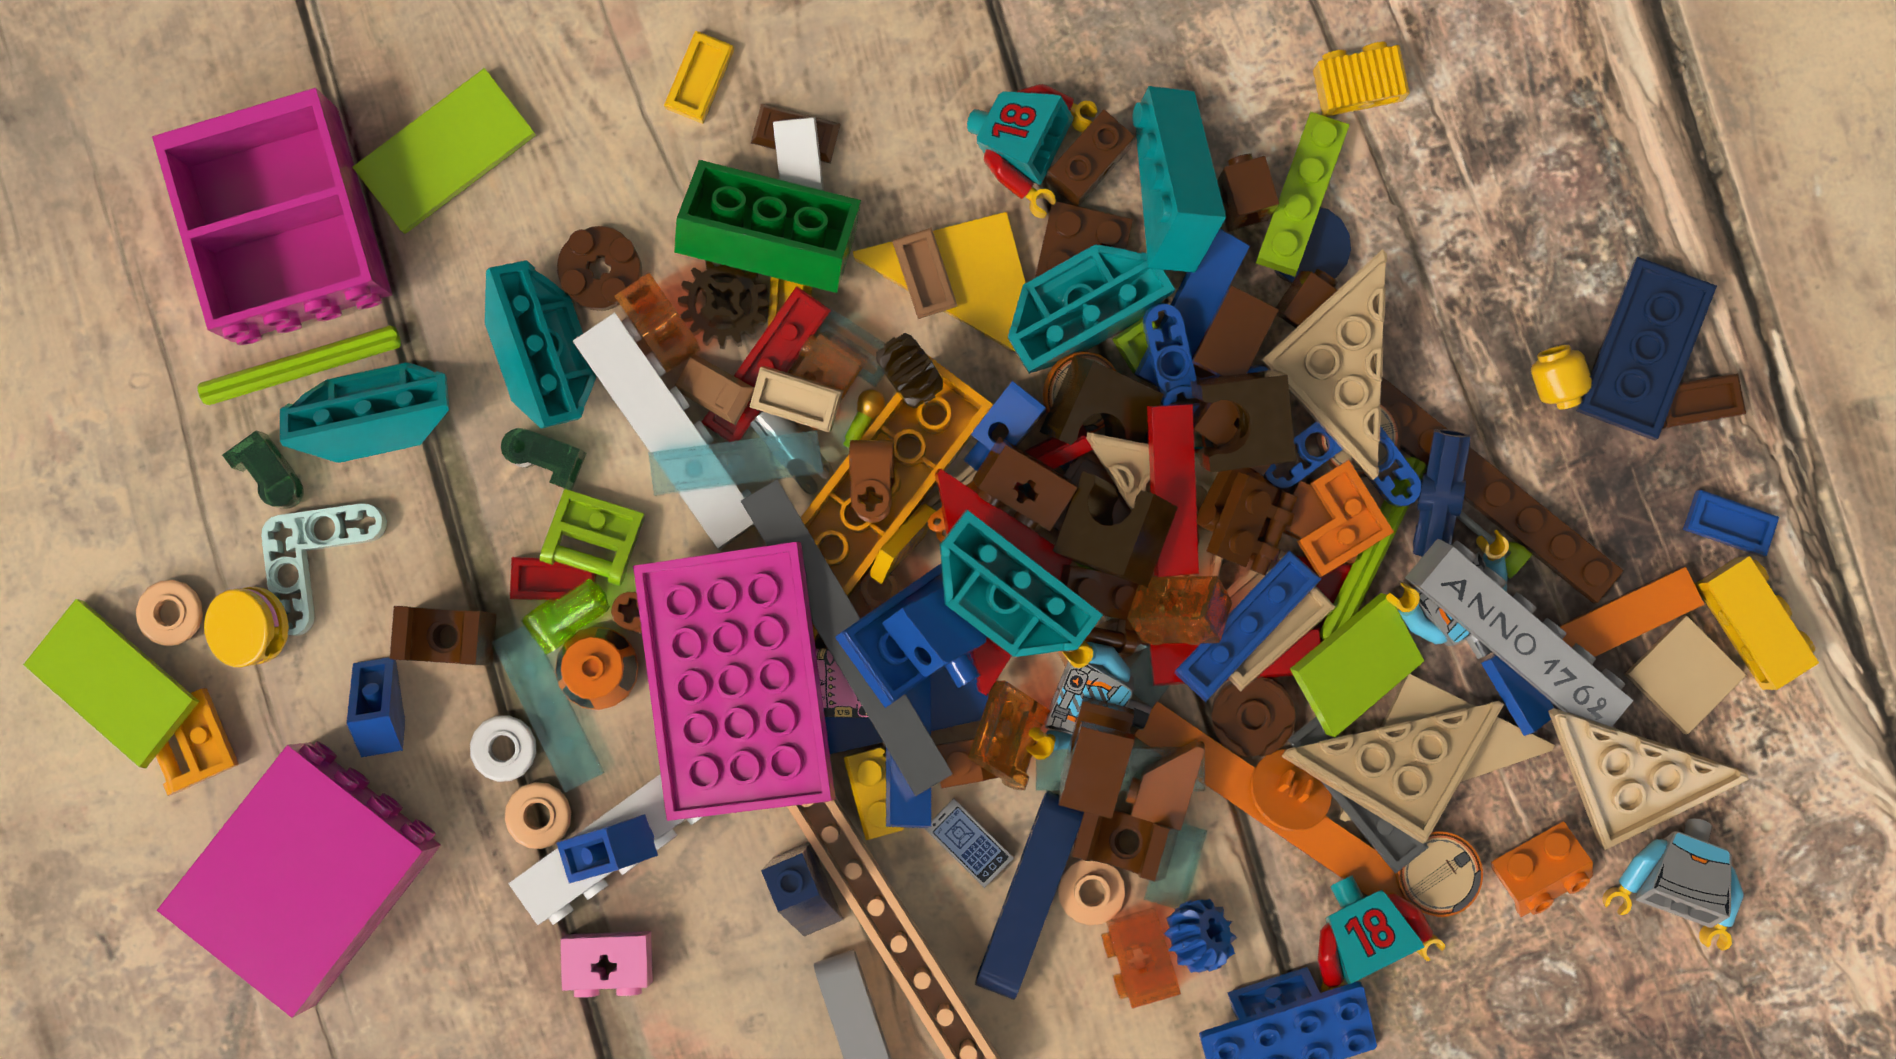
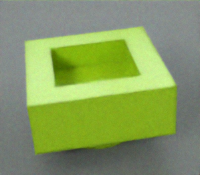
(1132, 344)

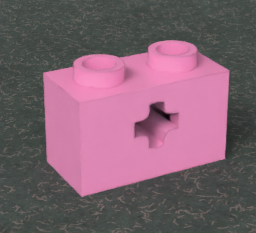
(628, 949)

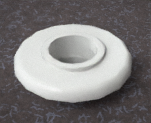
(482, 753)

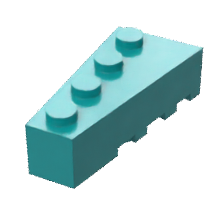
(1176, 180)

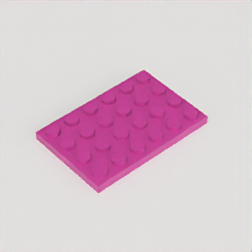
(734, 682)

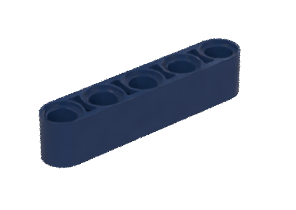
(1029, 897)

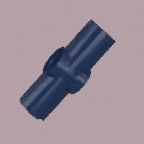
(1441, 489)

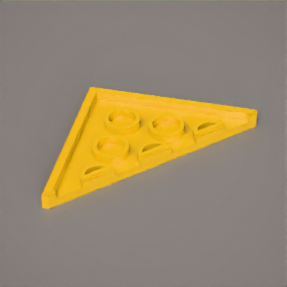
(980, 268)

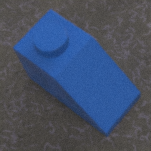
(376, 707)
(607, 849)

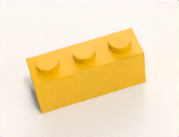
(1757, 622)

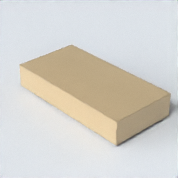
(796, 398)

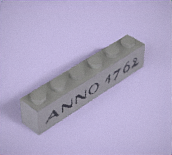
(1516, 635)

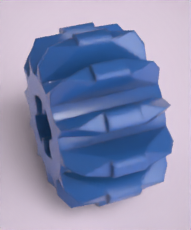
(1200, 935)

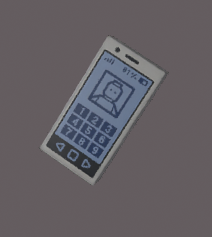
(969, 842)

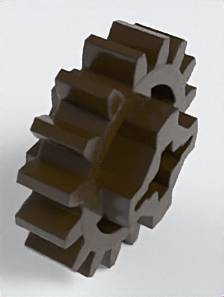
(709, 316)

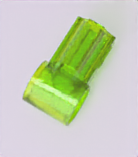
(558, 620)

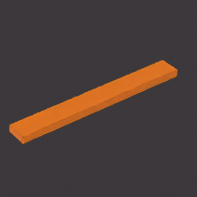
(1231, 779)

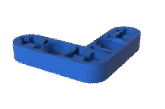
(1180, 382)
(1383, 486)

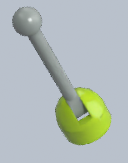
(1516, 555)

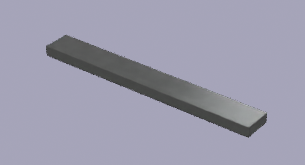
(833, 613)

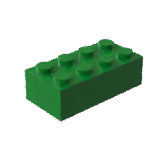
(767, 226)

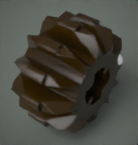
(909, 370)

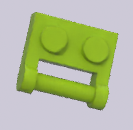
(596, 524)

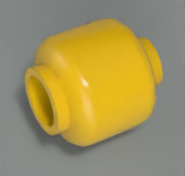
(1561, 376)

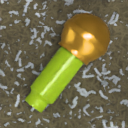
(869, 405)

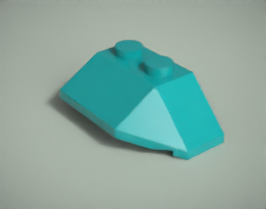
(1083, 304)
(533, 342)
(366, 413)
(1010, 593)

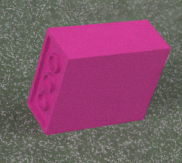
(272, 217)
(300, 876)

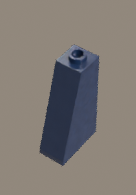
(801, 890)

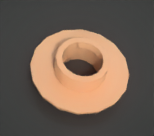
(149, 614)
(517, 820)
(1091, 913)

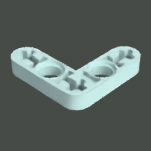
(303, 540)

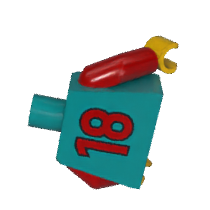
(1024, 136)
(1369, 934)

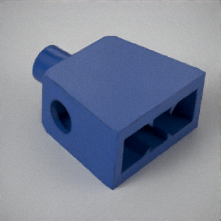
(1015, 410)
(936, 638)

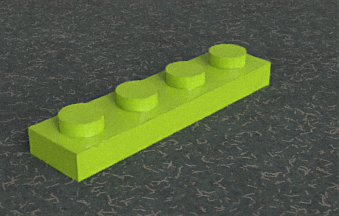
(1302, 194)

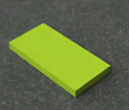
(444, 151)
(111, 683)

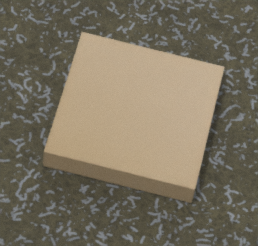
(1685, 674)

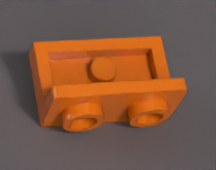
(1544, 869)

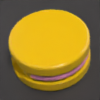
(246, 626)

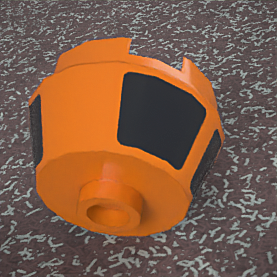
(597, 668)

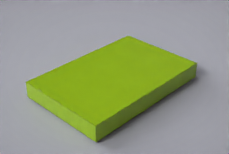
(1357, 665)

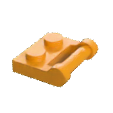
(202, 744)

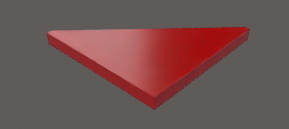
(957, 498)

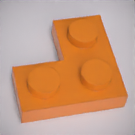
(1354, 523)

